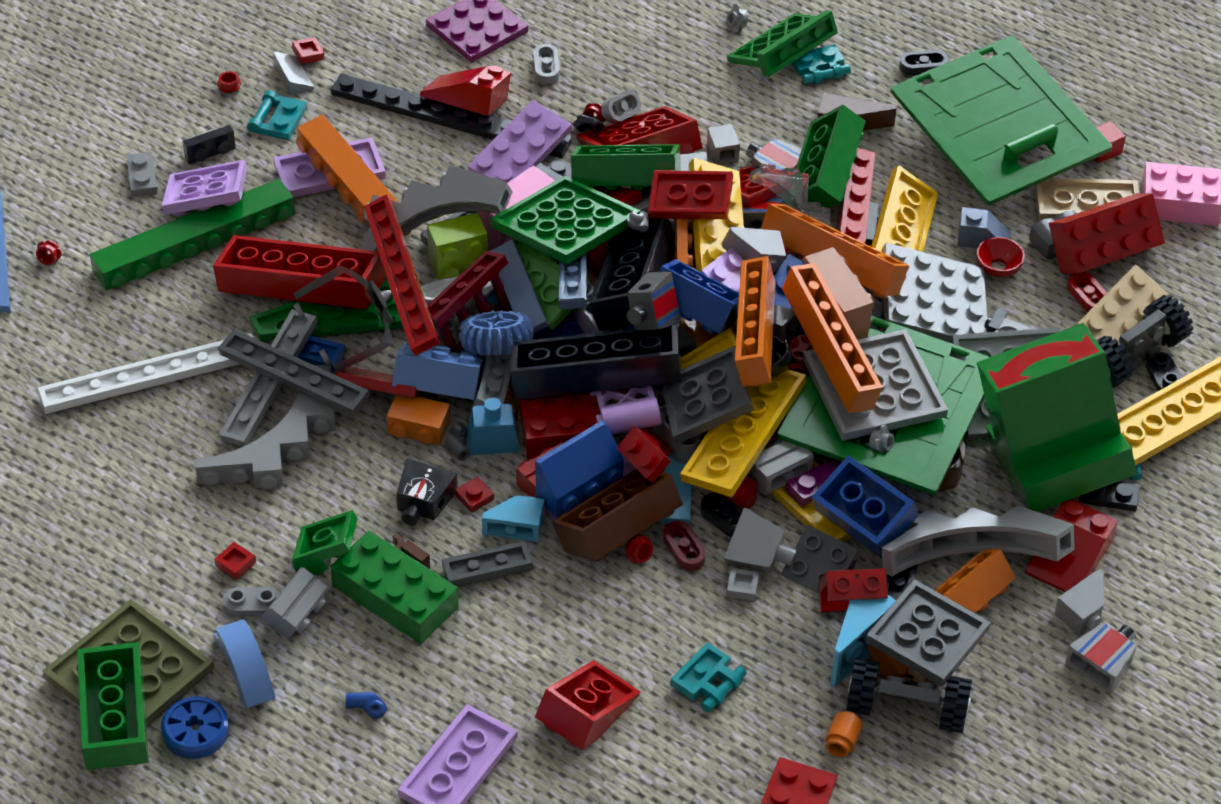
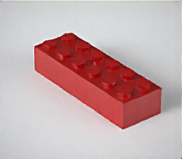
(283, 267)

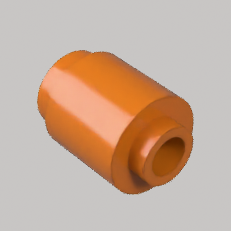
(843, 733)

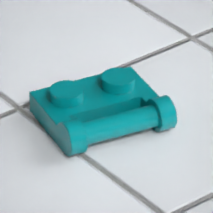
(284, 119)

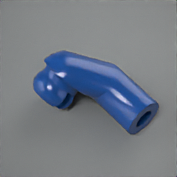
(368, 702)

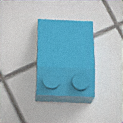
(852, 644)

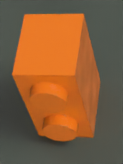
(418, 419)

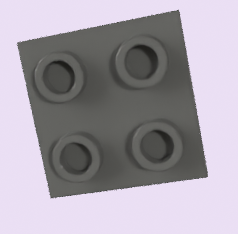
(816, 555)

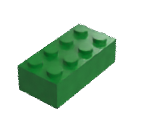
(830, 153)
(622, 164)
(394, 587)
(112, 706)

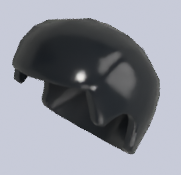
(780, 356)

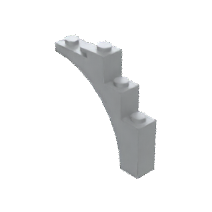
(458, 192)
(263, 458)
(976, 530)

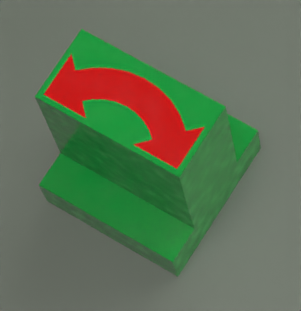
(1055, 418)

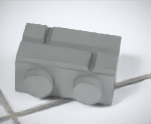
(779, 465)
(295, 602)

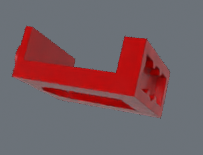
(841, 586)

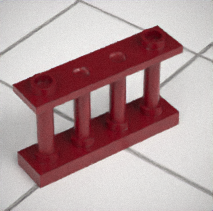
(463, 288)

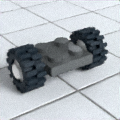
(1162, 324)
(863, 687)

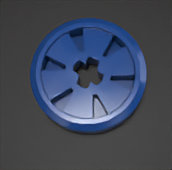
(195, 743)

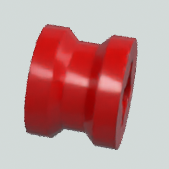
(798, 346)

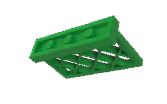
(785, 42)

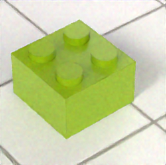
(455, 244)

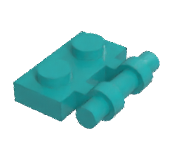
(821, 65)
(701, 671)

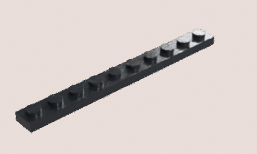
(426, 109)

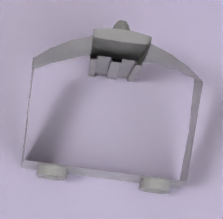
(379, 301)

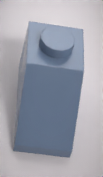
(978, 226)

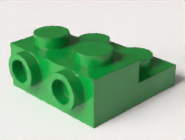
(322, 541)

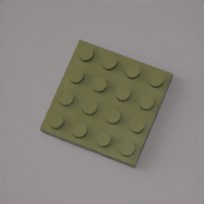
(168, 660)

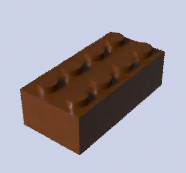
(616, 515)

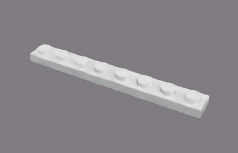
(133, 377)

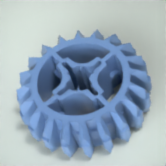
(494, 332)

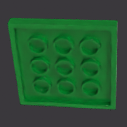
(564, 219)

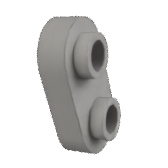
(546, 63)
(621, 106)
(251, 601)

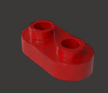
(1090, 292)

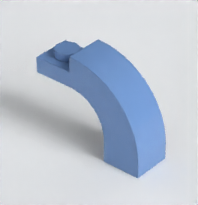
(245, 662)

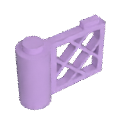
(629, 410)

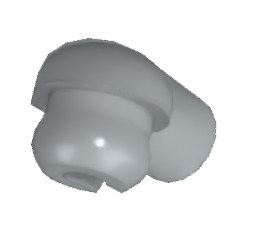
(639, 221)

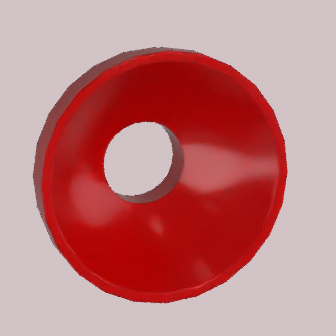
(1000, 250)

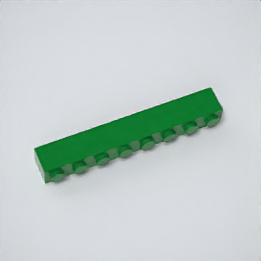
(191, 235)

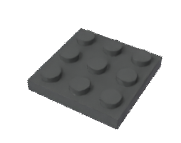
(706, 396)
(928, 632)

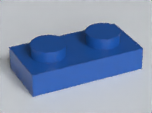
(311, 354)

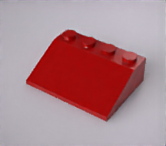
(649, 128)

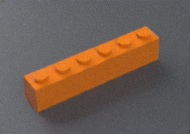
(340, 164)
(808, 236)
(755, 322)
(832, 338)
(970, 587)

